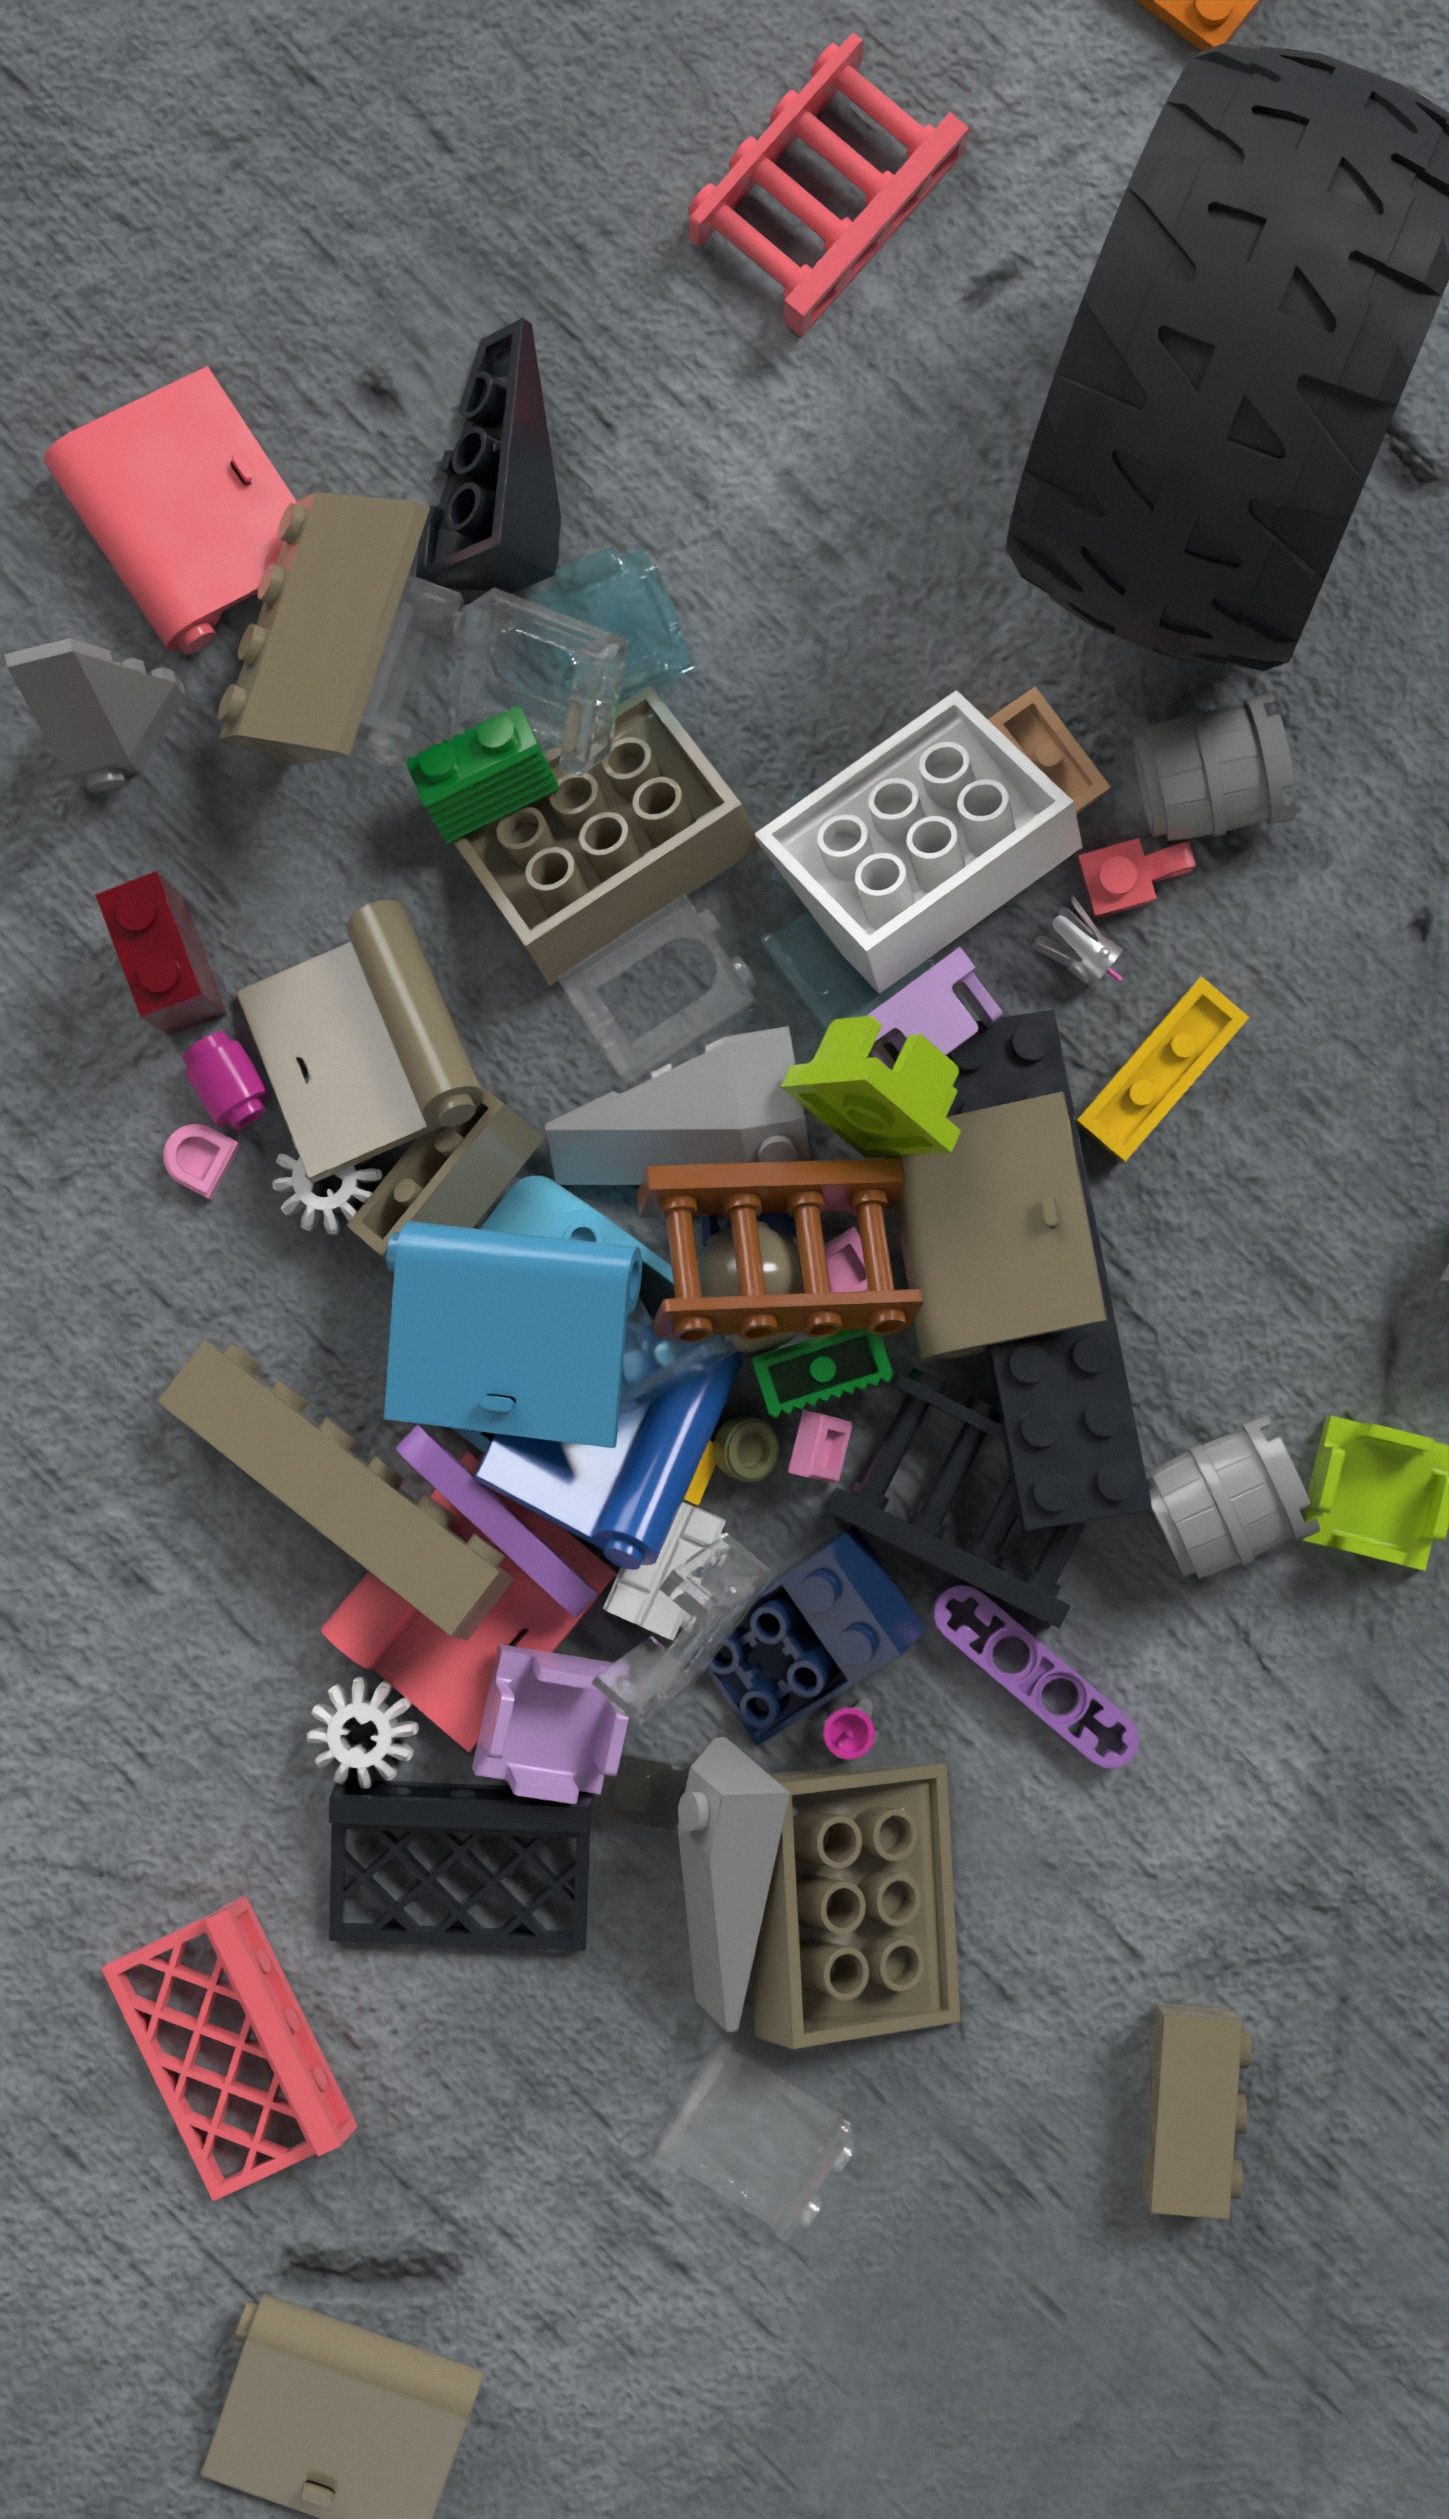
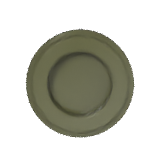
(746, 1448)

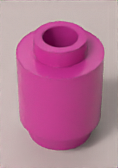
(226, 1081)

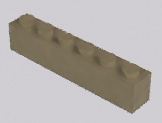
(337, 1489)

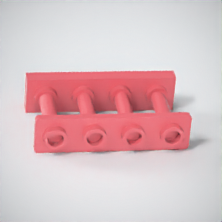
(848, 242)

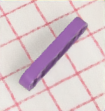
(496, 1520)
(1038, 1671)

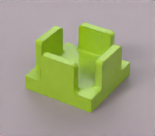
(868, 1103)
(1379, 1492)

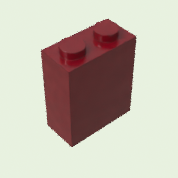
(161, 954)

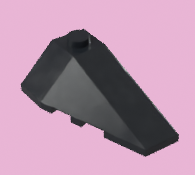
(500, 494)

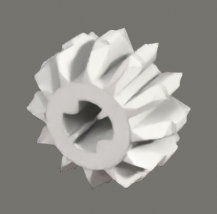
(309, 1194)
(362, 1754)

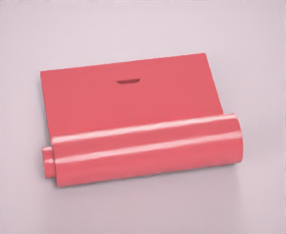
(171, 508)
(448, 1674)

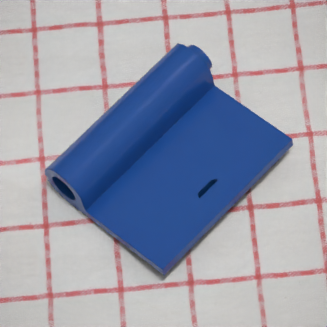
(620, 1494)

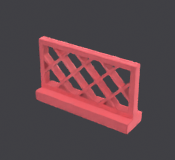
(281, 2036)

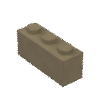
(449, 1174)
(1195, 2111)

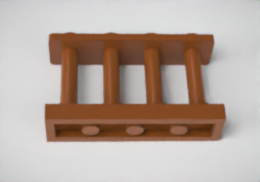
(802, 1192)

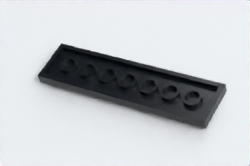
(1063, 1391)

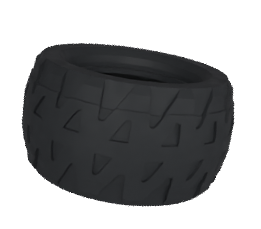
(1238, 355)

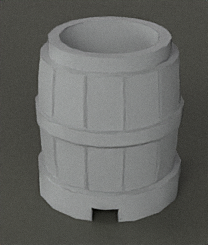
(1214, 771)
(1229, 1500)

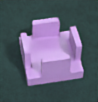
(934, 1010)
(548, 1725)

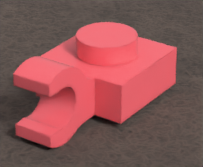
(1124, 878)

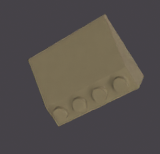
(321, 626)
(610, 842)
(858, 1908)

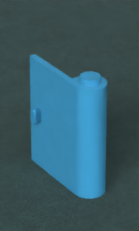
(509, 1320)

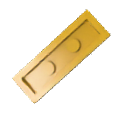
(1161, 1070)

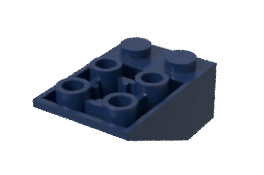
(813, 1636)

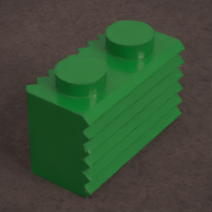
(482, 774)
(820, 1369)

